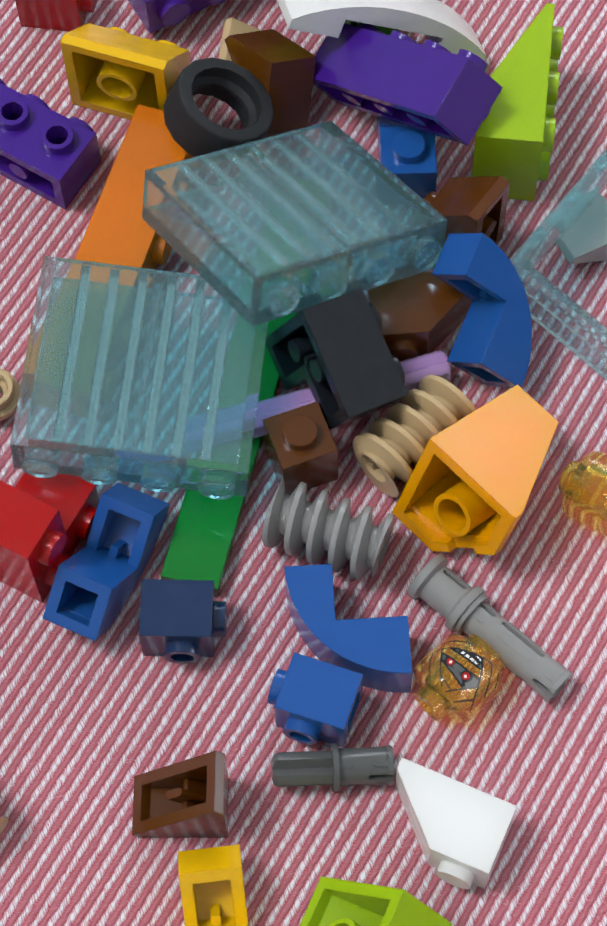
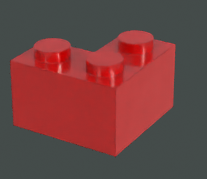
(42, 528)

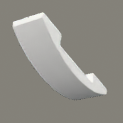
(423, 17)

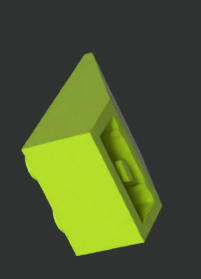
(521, 123)

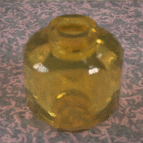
(586, 491)

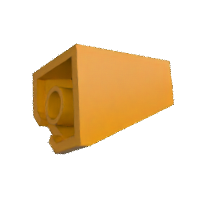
(478, 475)

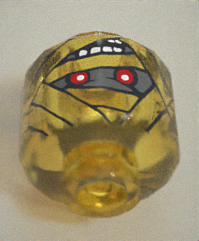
(458, 678)

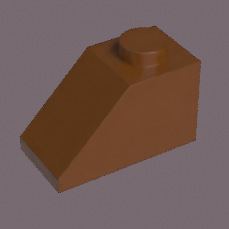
(473, 205)
(417, 313)

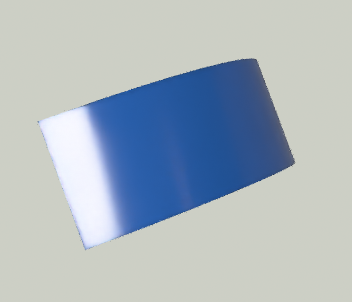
(498, 326)
(103, 574)
(365, 645)

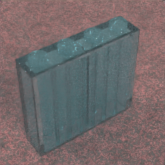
(292, 221)
(138, 381)

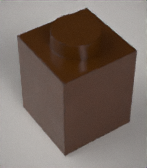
(301, 447)

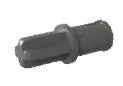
(334, 767)

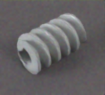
(326, 531)

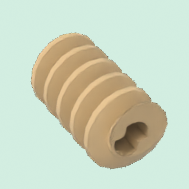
(406, 430)

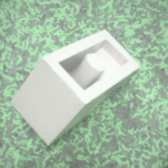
(454, 824)

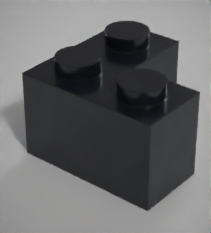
(340, 356)

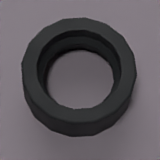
(227, 83)

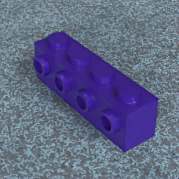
(406, 81)
(45, 148)

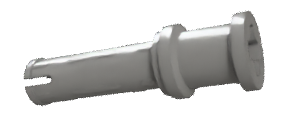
(469, 612)

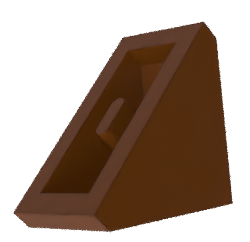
(283, 70)
(183, 799)

